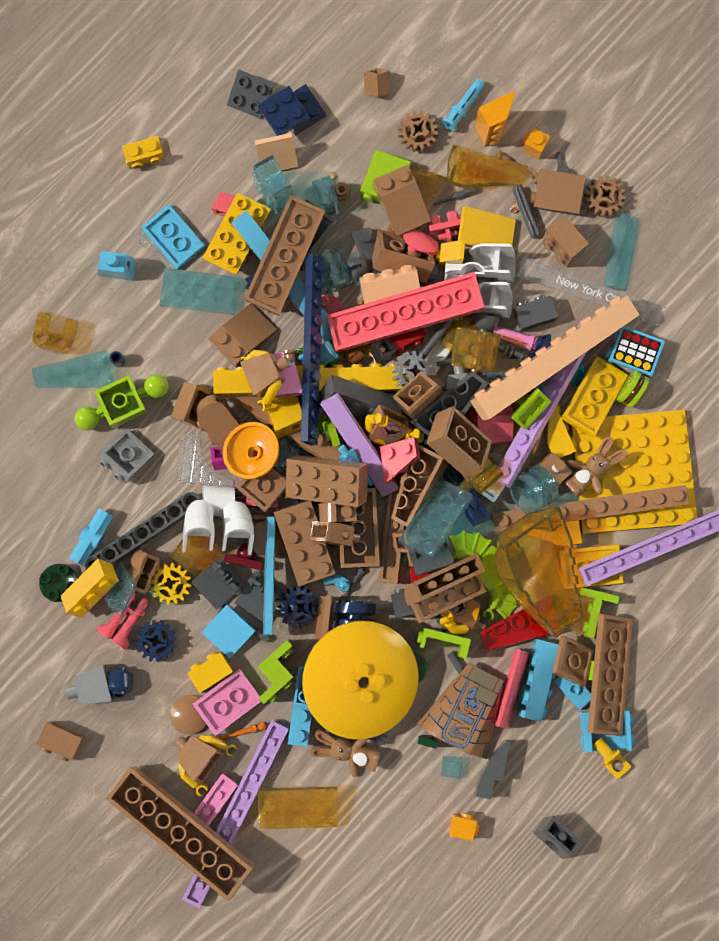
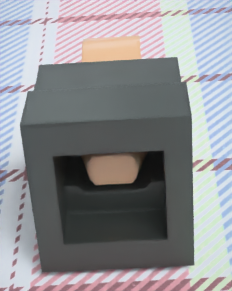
(381, 350)

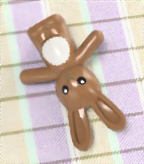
(595, 466)
(343, 750)

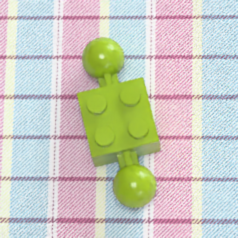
(121, 402)

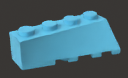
(537, 681)

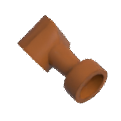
(353, 355)

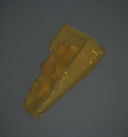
(477, 169)

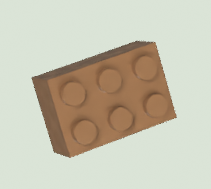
(459, 442)

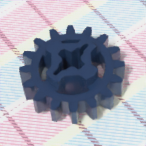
(290, 610)
(152, 653)

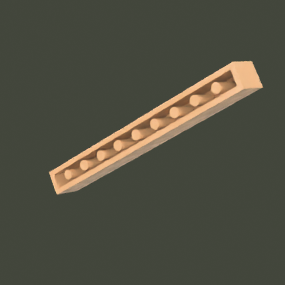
(554, 358)

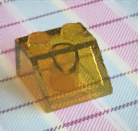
(475, 349)

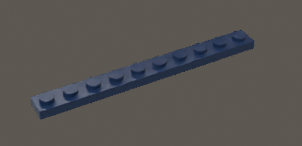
(311, 350)

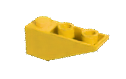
(557, 437)

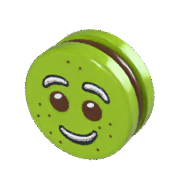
(633, 389)

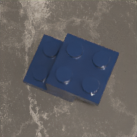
(291, 110)

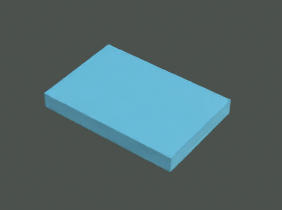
(173, 237)

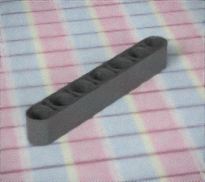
(149, 524)

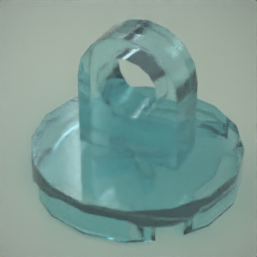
(286, 452)

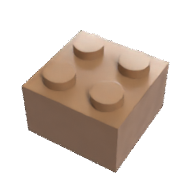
(564, 241)

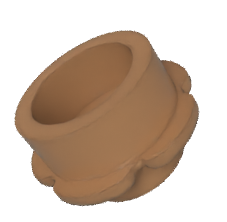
(346, 190)

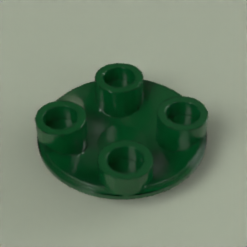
(56, 581)

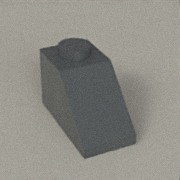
(399, 604)

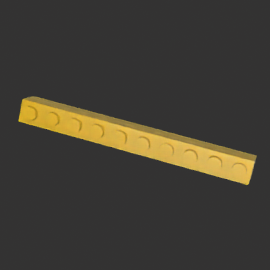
(235, 383)

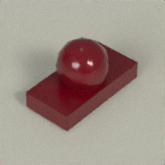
(244, 559)

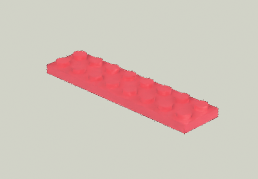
(405, 312)

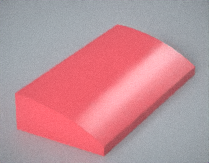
(512, 688)

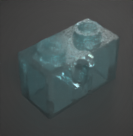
(335, 272)

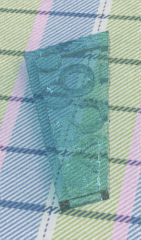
(83, 371)

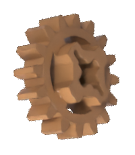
(424, 135)
(600, 189)

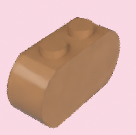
(216, 419)

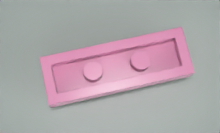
(216, 799)

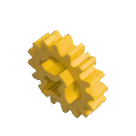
(172, 592)

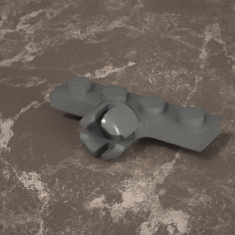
(365, 245)

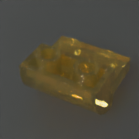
(197, 554)

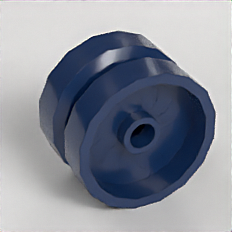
(353, 611)

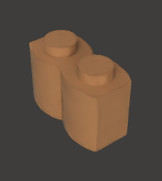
(142, 569)

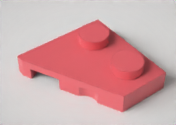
(398, 456)

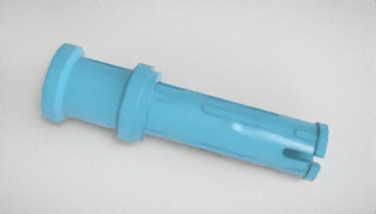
(457, 110)

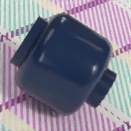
(120, 682)

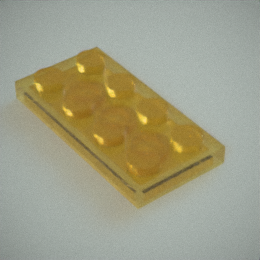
(297, 807)

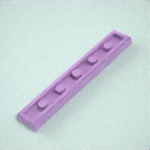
(357, 440)

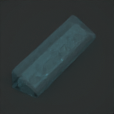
(621, 252)

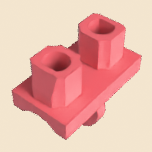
(437, 227)

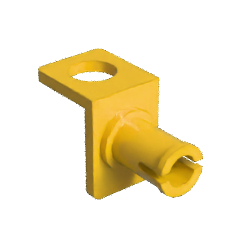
(610, 756)

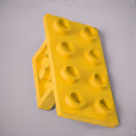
(228, 247)

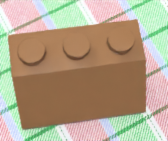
(393, 253)

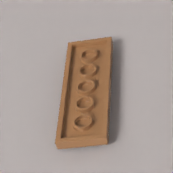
(284, 255)
(610, 675)

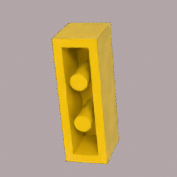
(89, 588)

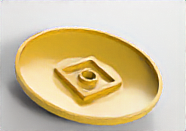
(334, 675)

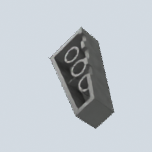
(456, 396)
(357, 397)

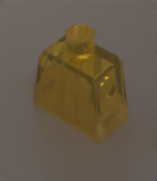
(484, 479)

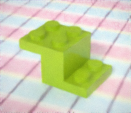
(277, 672)

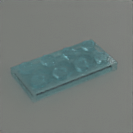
(199, 291)
(435, 519)

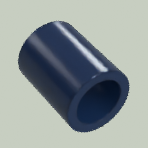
(113, 355)

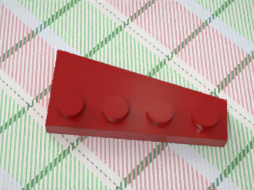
(512, 630)

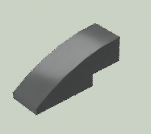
(492, 771)

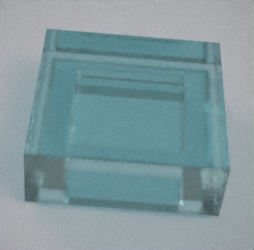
(451, 767)

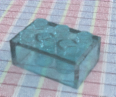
(272, 184)

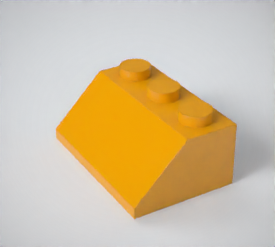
(493, 119)

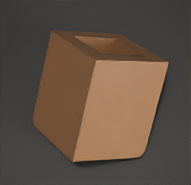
(377, 82)

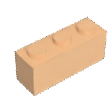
(388, 283)

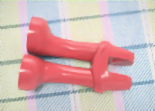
(122, 635)

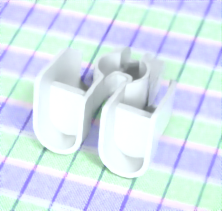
(490, 261)
(218, 502)

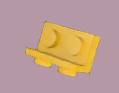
(143, 152)

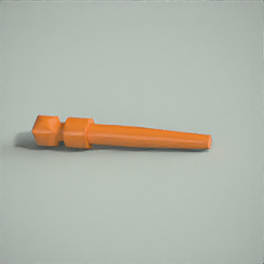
(253, 728)

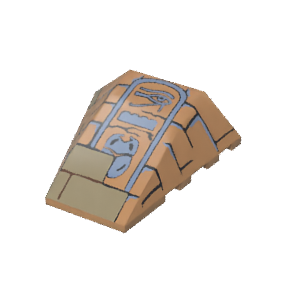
(466, 711)

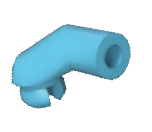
(339, 580)

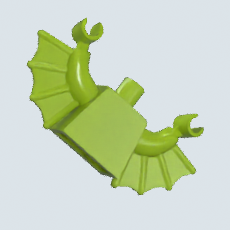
(500, 598)

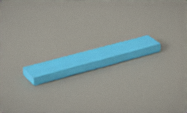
(269, 576)

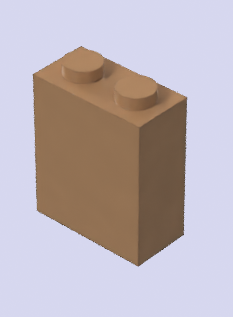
(558, 191)

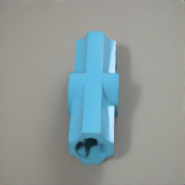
(91, 537)

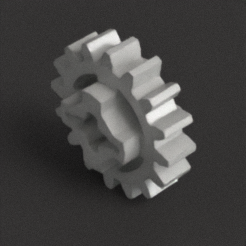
(415, 364)

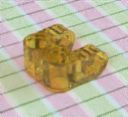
(41, 329)

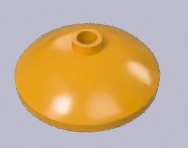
(242, 444)

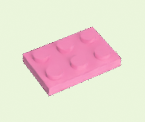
(227, 702)

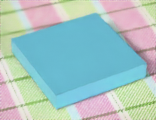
(228, 631)

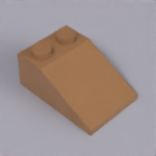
(401, 200)
(242, 334)

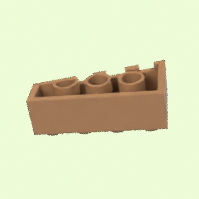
(417, 484)

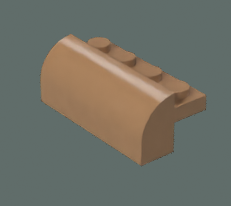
(445, 588)

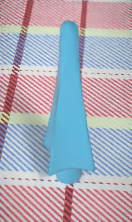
(350, 455)

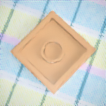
(280, 147)

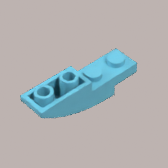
(301, 715)

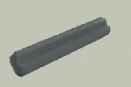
(526, 211)

